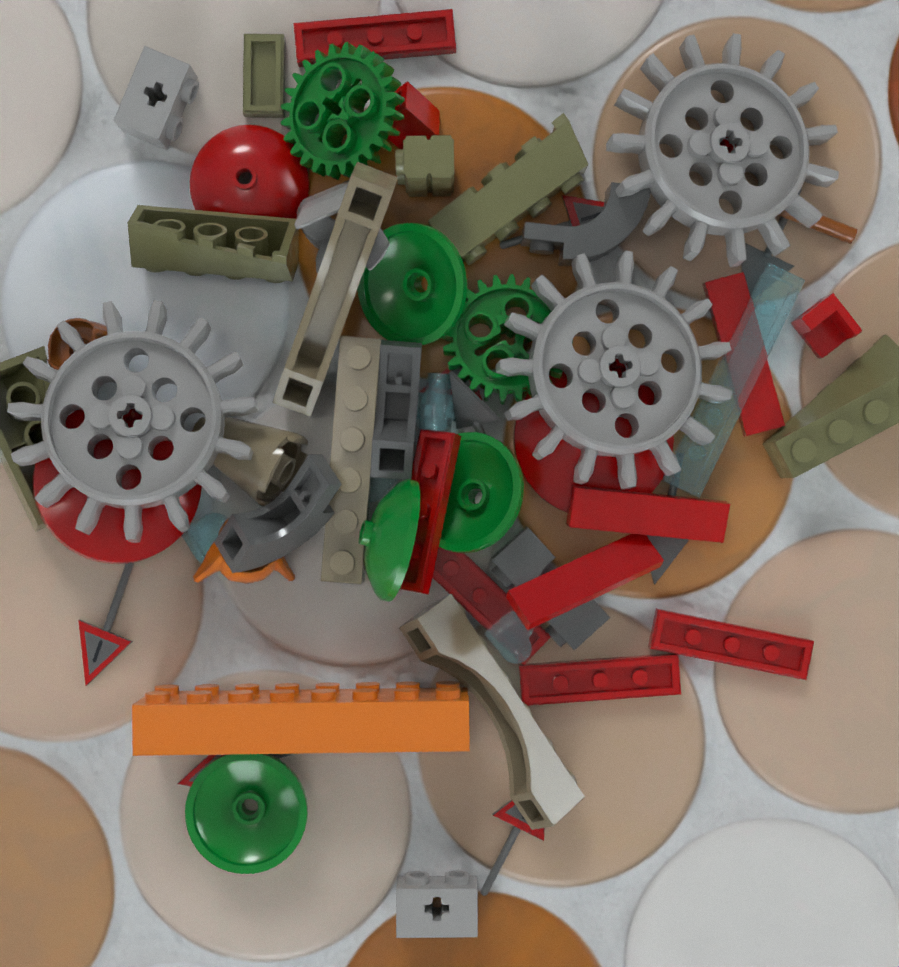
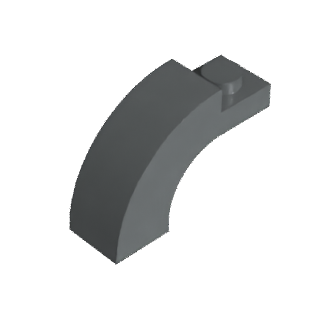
(594, 238)
(396, 410)
(283, 524)

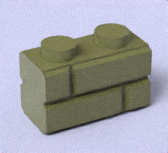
(426, 166)

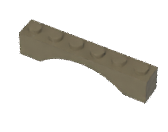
(335, 287)
(351, 458)
(537, 777)

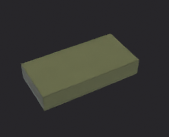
(264, 75)

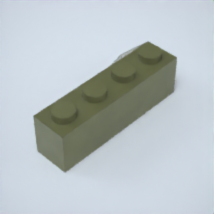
(513, 192)
(213, 243)
(20, 385)
(842, 414)

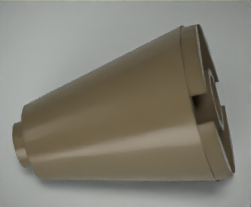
(273, 463)

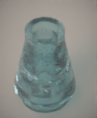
(437, 404)

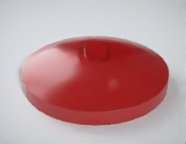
(554, 474)
(108, 540)

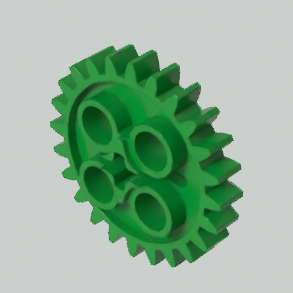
(342, 110)
(490, 308)

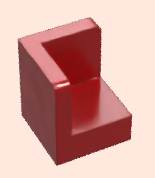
(420, 116)
(826, 325)

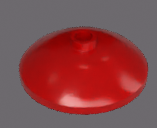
(277, 176)

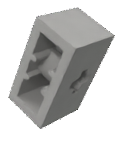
(152, 79)
(420, 919)

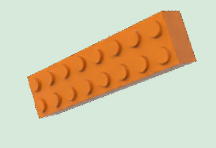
(301, 719)

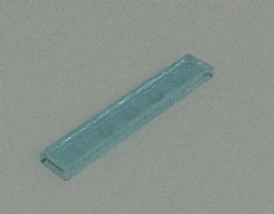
(738, 372)

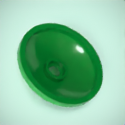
(394, 291)
(487, 468)
(391, 538)
(232, 834)

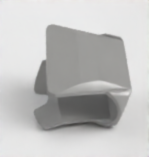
(317, 225)

